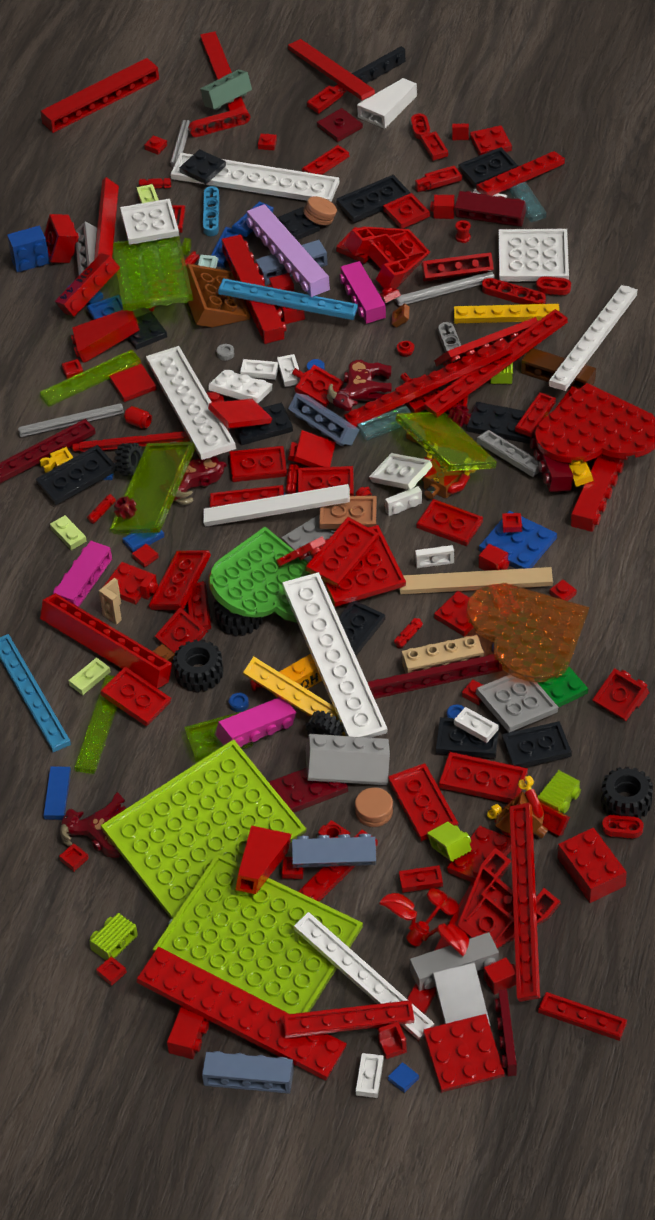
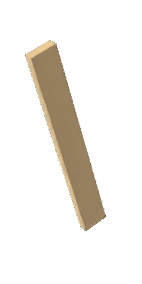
(475, 580)

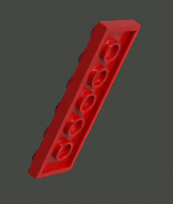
(472, 347)

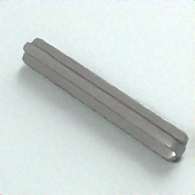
(180, 141)

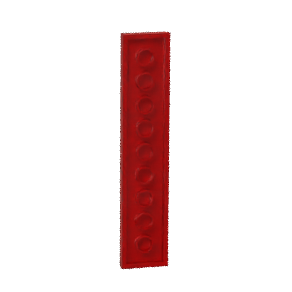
(238, 1012)

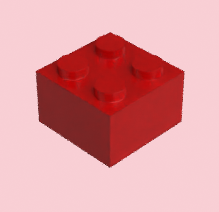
(60, 238)

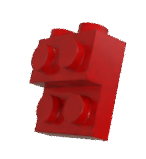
(621, 694)

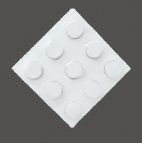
(149, 221)

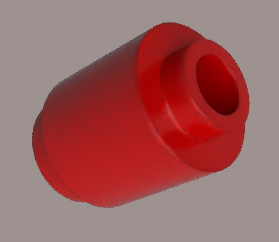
(138, 417)

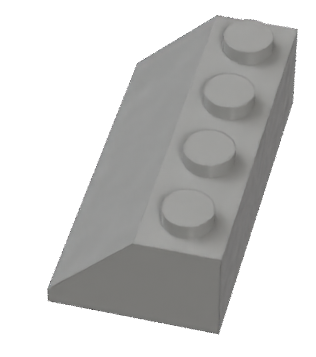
(347, 759)

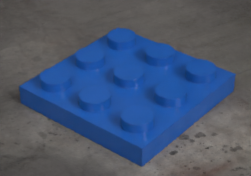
(522, 547)

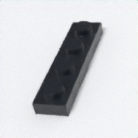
(381, 65)

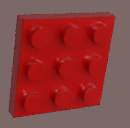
(463, 1053)

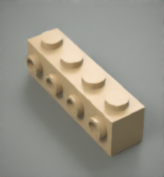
(441, 653)

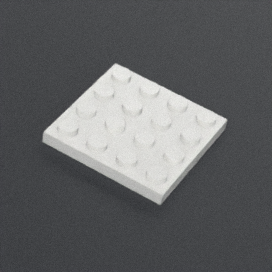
(533, 254)

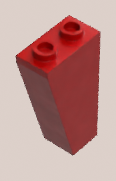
(103, 333)
(261, 856)

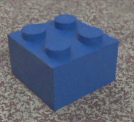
(28, 248)

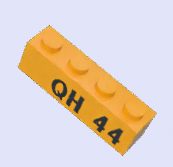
(303, 672)

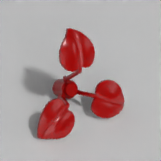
(420, 930)

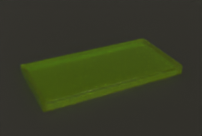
(446, 441)
(155, 486)

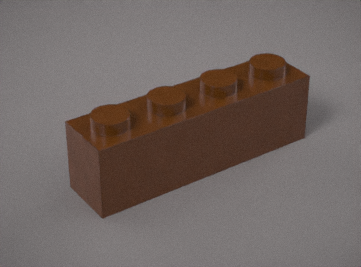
(544, 365)

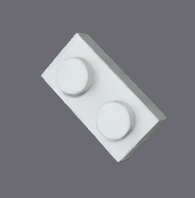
(286, 367)
(259, 369)
(403, 501)
(434, 556)
(476, 724)
(369, 1075)

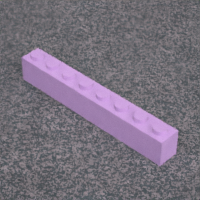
(288, 250)

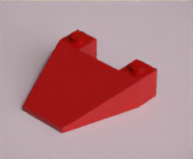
(392, 249)
(491, 903)

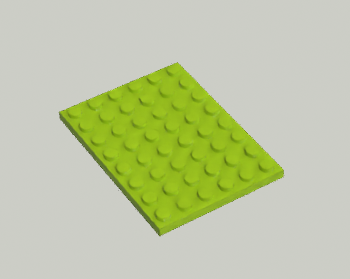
(192, 818)
(254, 939)

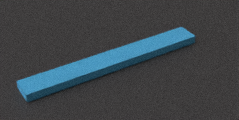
(288, 299)
(32, 695)

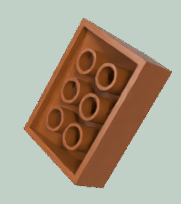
(207, 305)

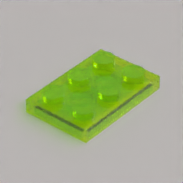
(203, 737)

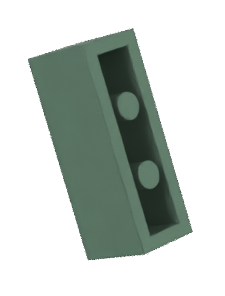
(226, 89)

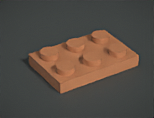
(360, 508)

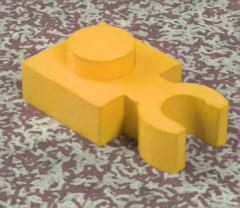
(56, 459)

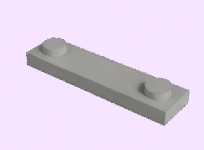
(509, 452)

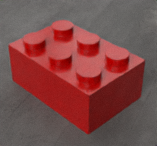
(592, 865)

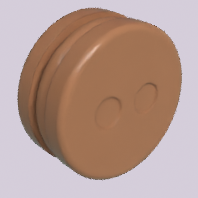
(320, 210)
(374, 807)

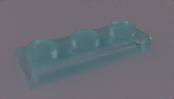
(534, 208)
(381, 424)

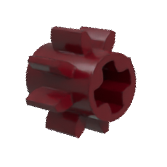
(459, 415)
(125, 507)

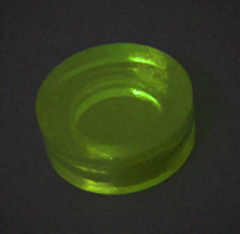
(186, 246)

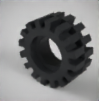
(128, 458)
(324, 724)

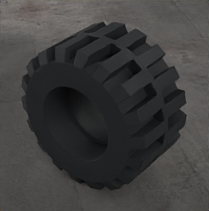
(235, 623)
(198, 677)
(626, 781)

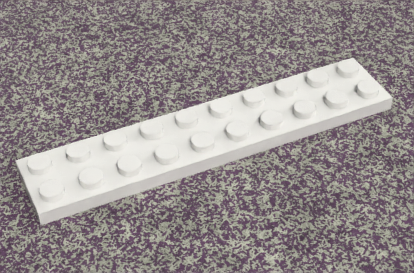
(266, 180)
(190, 402)
(334, 657)

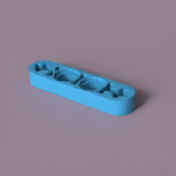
(208, 211)

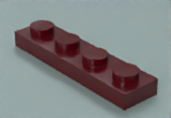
(506, 1041)

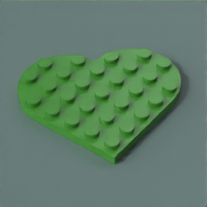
(251, 581)

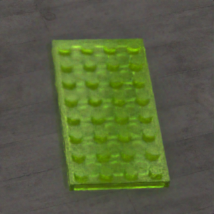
(152, 273)

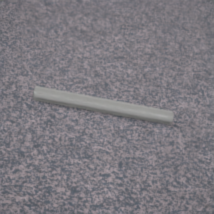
(443, 289)
(70, 420)

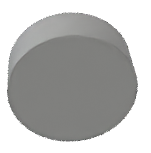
(225, 352)

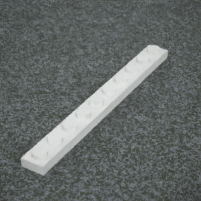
(593, 338)

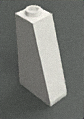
(387, 103)

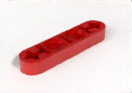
(219, 119)
(494, 288)

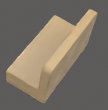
(110, 601)

